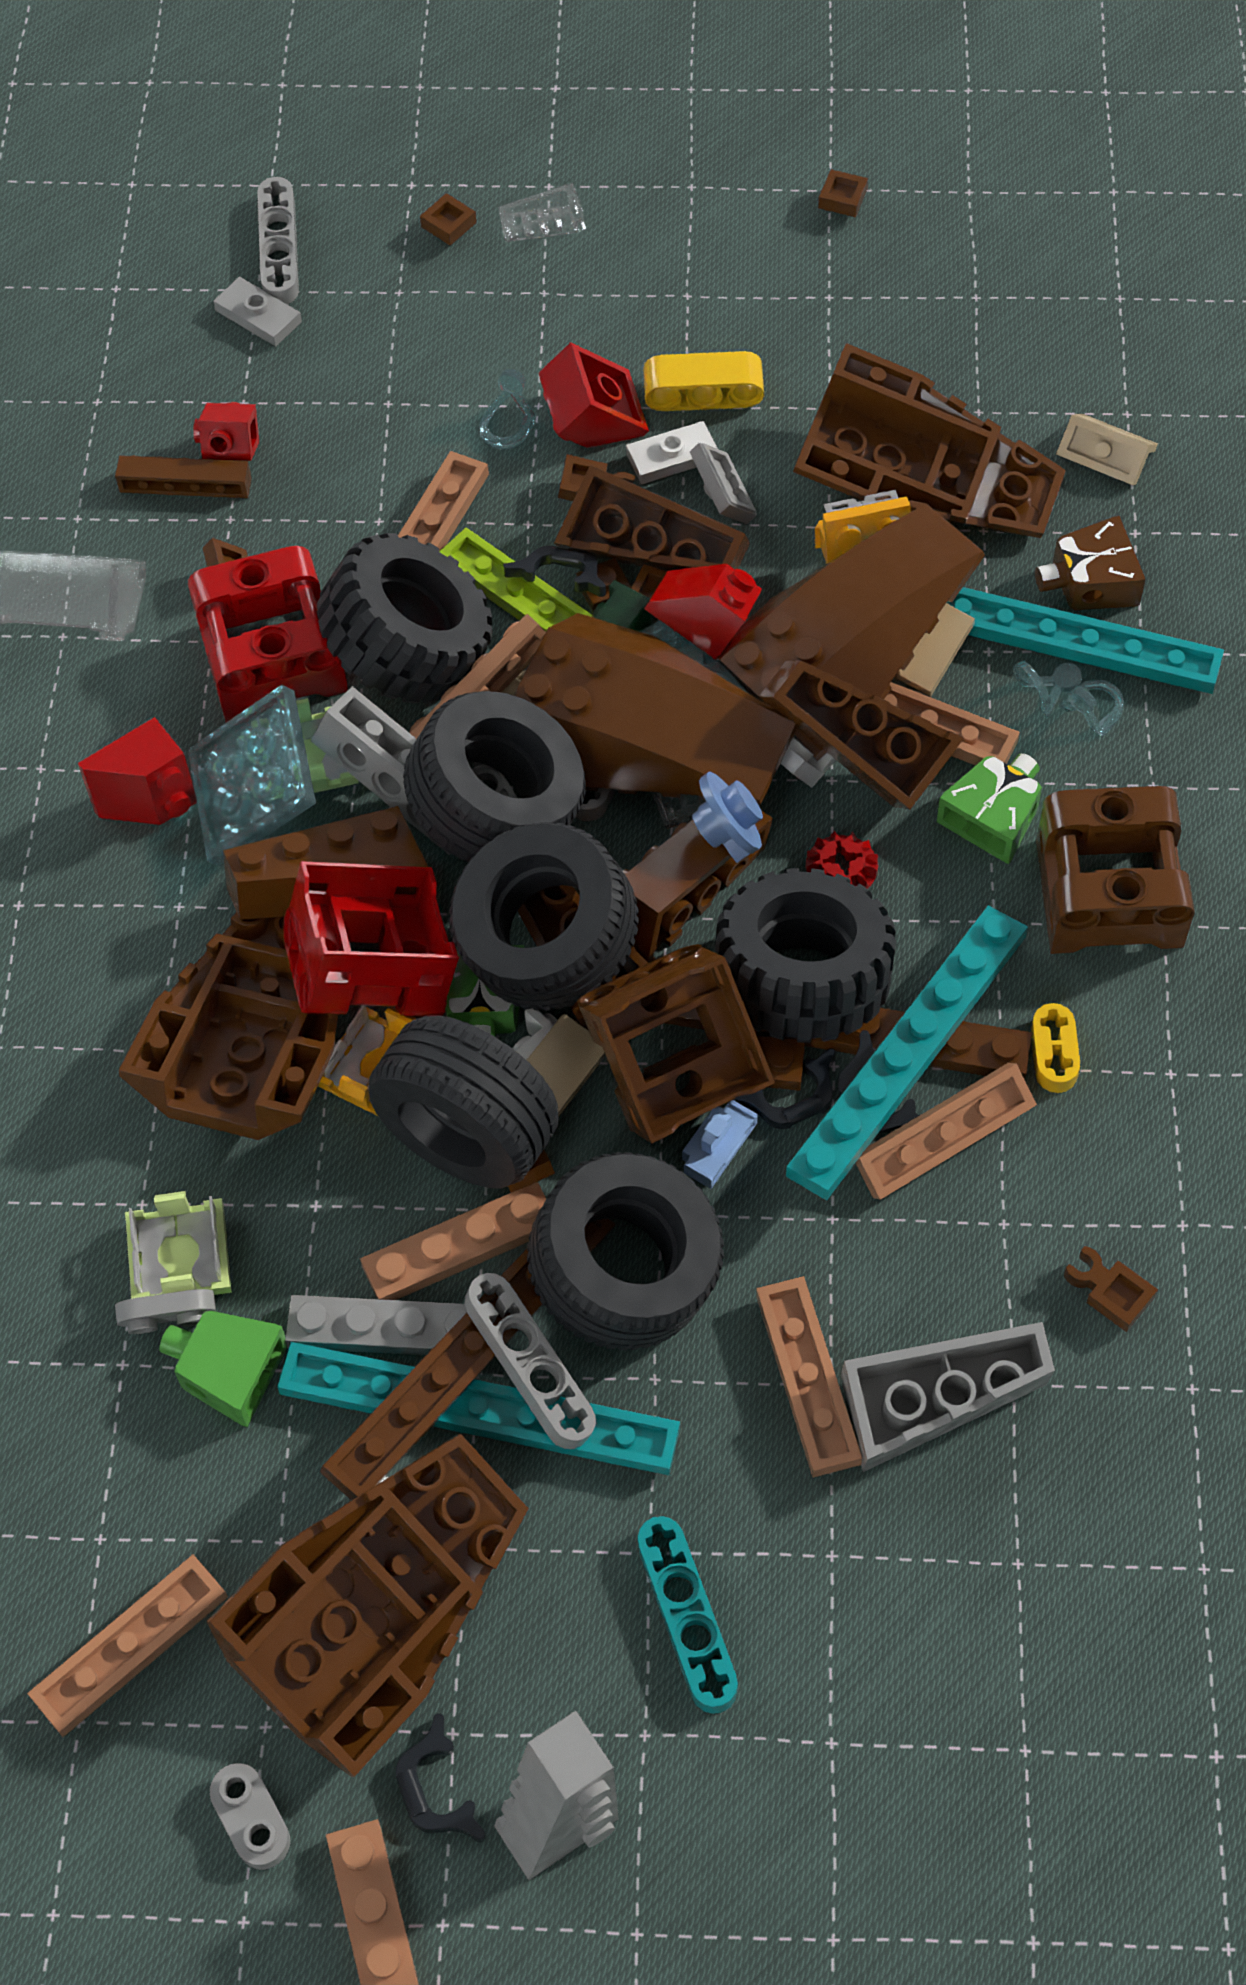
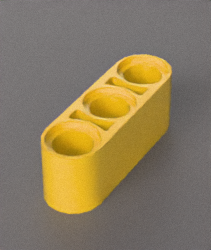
(703, 381)

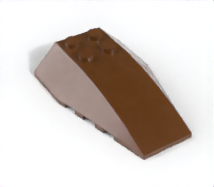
(895, 432)
(858, 610)
(651, 713)
(232, 1038)
(370, 1602)

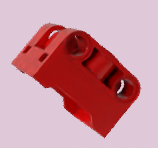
(274, 655)
(362, 907)

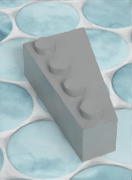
(933, 1388)
(560, 1797)

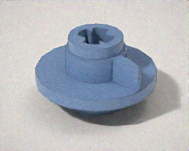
(728, 816)

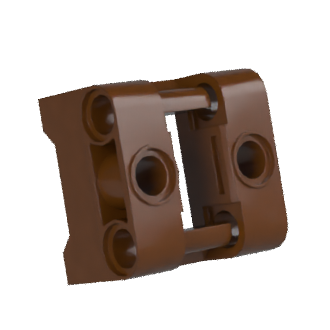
(1089, 906)
(719, 1069)

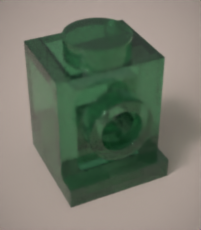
(624, 608)

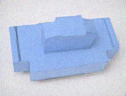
(717, 1142)

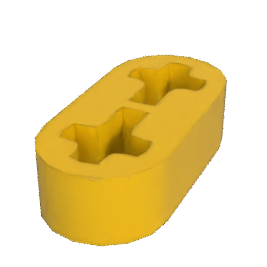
(1065, 1046)

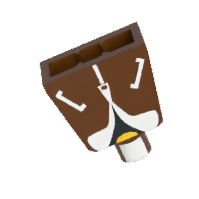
(1095, 568)

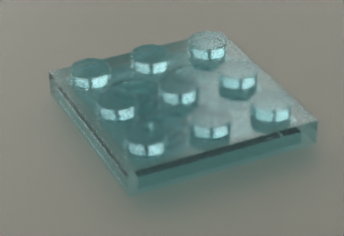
(251, 774)

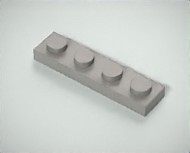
(370, 1324)

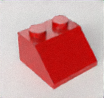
(591, 398)
(705, 604)
(139, 777)

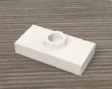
(667, 452)

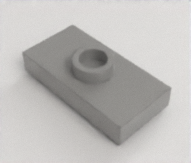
(257, 311)
(723, 483)

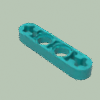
(684, 1614)

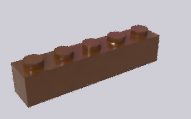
(183, 476)

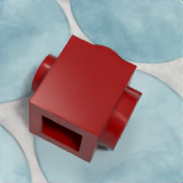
(227, 431)

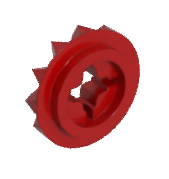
(862, 864)

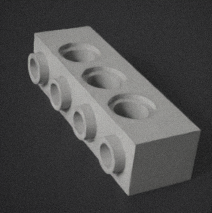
(368, 748)

